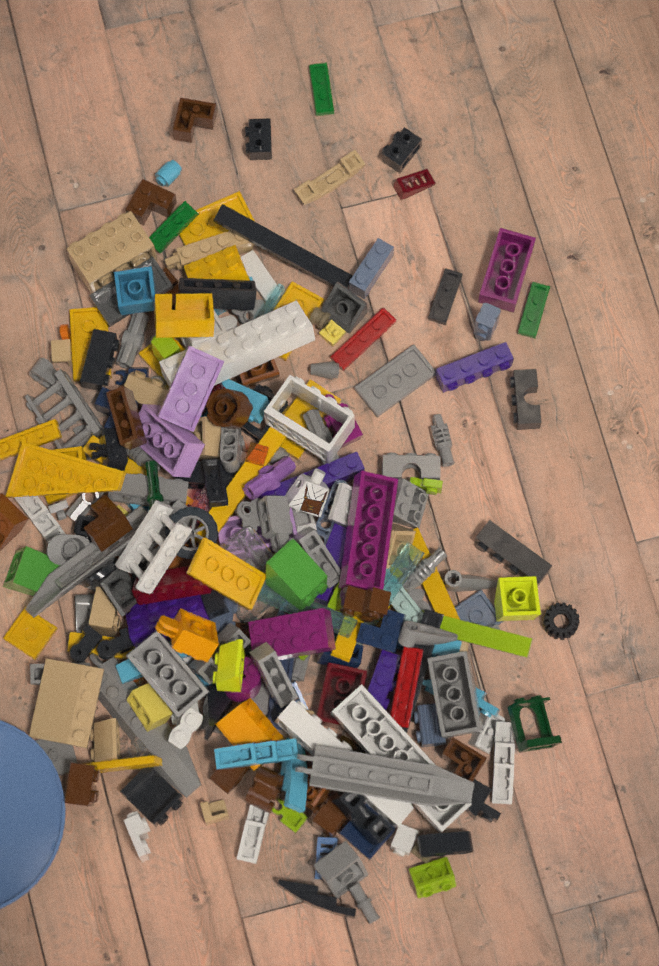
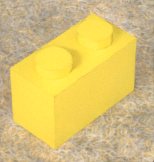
(149, 707)

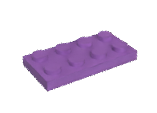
(190, 388)

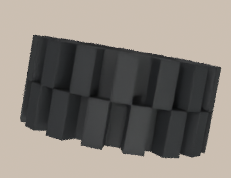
(565, 610)

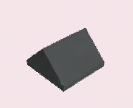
(345, 307)

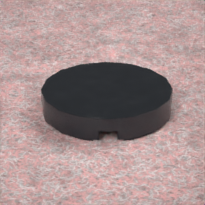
(99, 574)

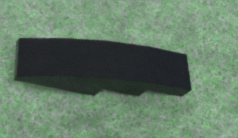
(310, 896)

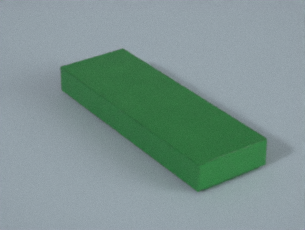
(321, 89)
(173, 226)
(533, 310)

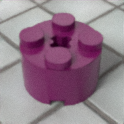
(250, 683)

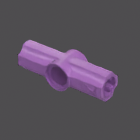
(269, 478)

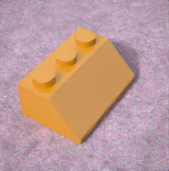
(248, 725)

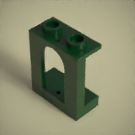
(537, 705)

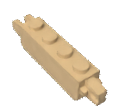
(205, 247)

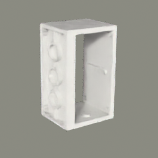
(298, 433)

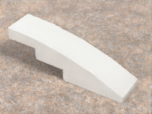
(40, 517)
(503, 763)
(252, 835)

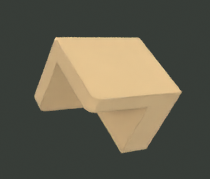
(61, 351)
(214, 811)

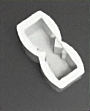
(182, 733)

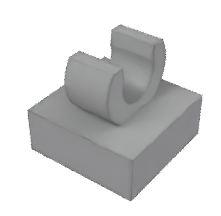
(59, 509)

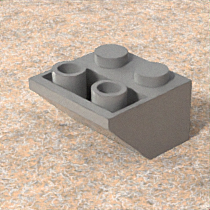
(409, 504)

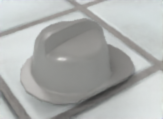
(64, 547)

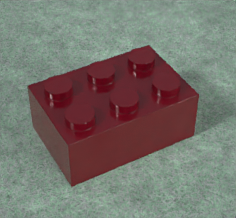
(338, 685)

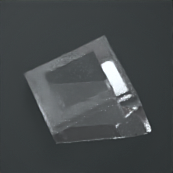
(137, 748)

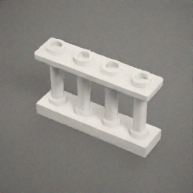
(142, 540)

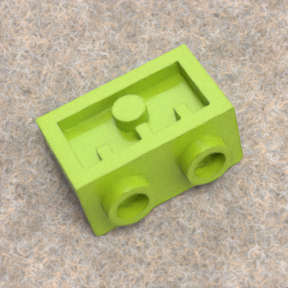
(433, 877)

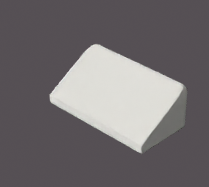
(485, 740)

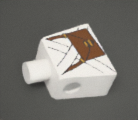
(309, 493)

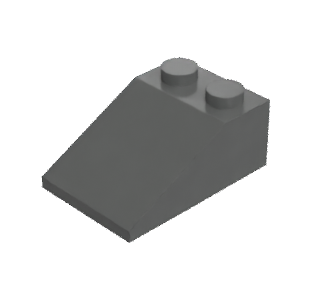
(118, 588)

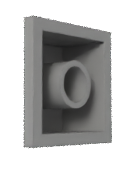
(341, 869)

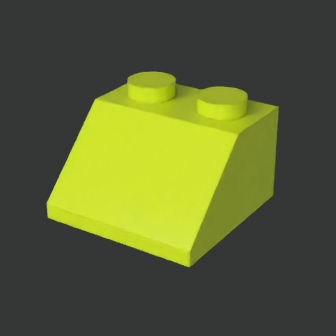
(517, 599)
(230, 666)

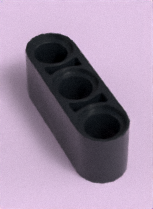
(445, 844)

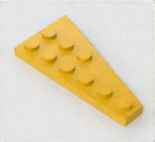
(54, 473)

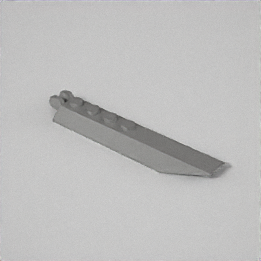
(80, 567)
(176, 764)
(385, 778)

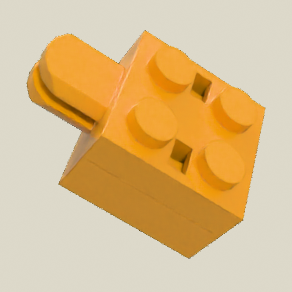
(190, 634)

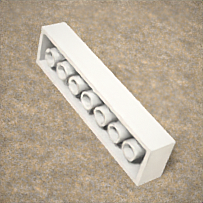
(251, 342)
(310, 732)
(382, 736)

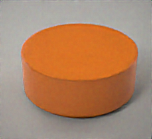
(64, 332)

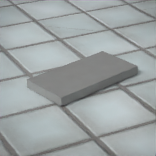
(395, 380)

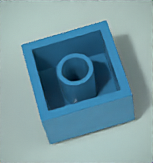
(135, 290)

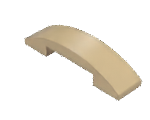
(331, 179)

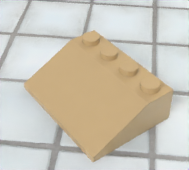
(66, 703)

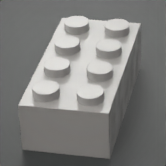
(167, 673)
(455, 694)

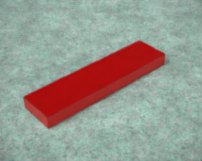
(363, 339)
(406, 685)

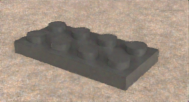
(106, 297)

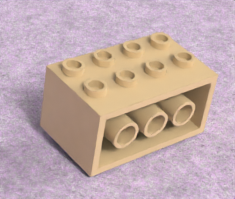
(110, 249)

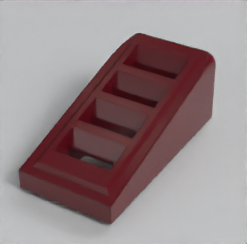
(405, 191)

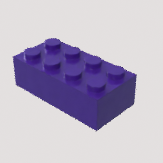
(142, 621)

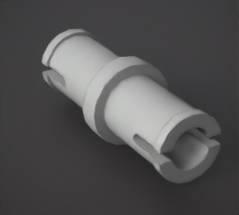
(364, 903)

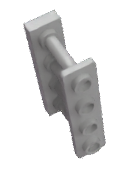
(73, 397)

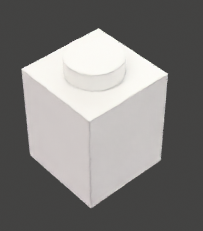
(403, 840)

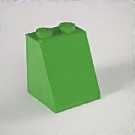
(28, 571)
(295, 575)

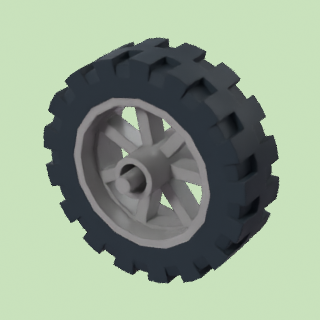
(195, 514)

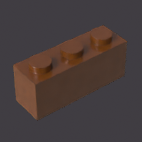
(126, 417)

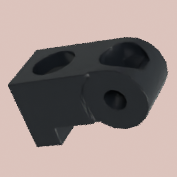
(108, 649)
(82, 650)

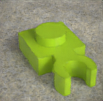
(429, 485)
(291, 818)

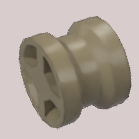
(319, 318)

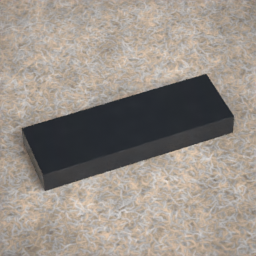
(445, 296)
(215, 482)

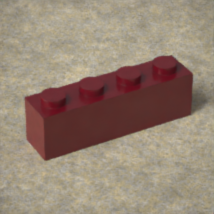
(172, 585)

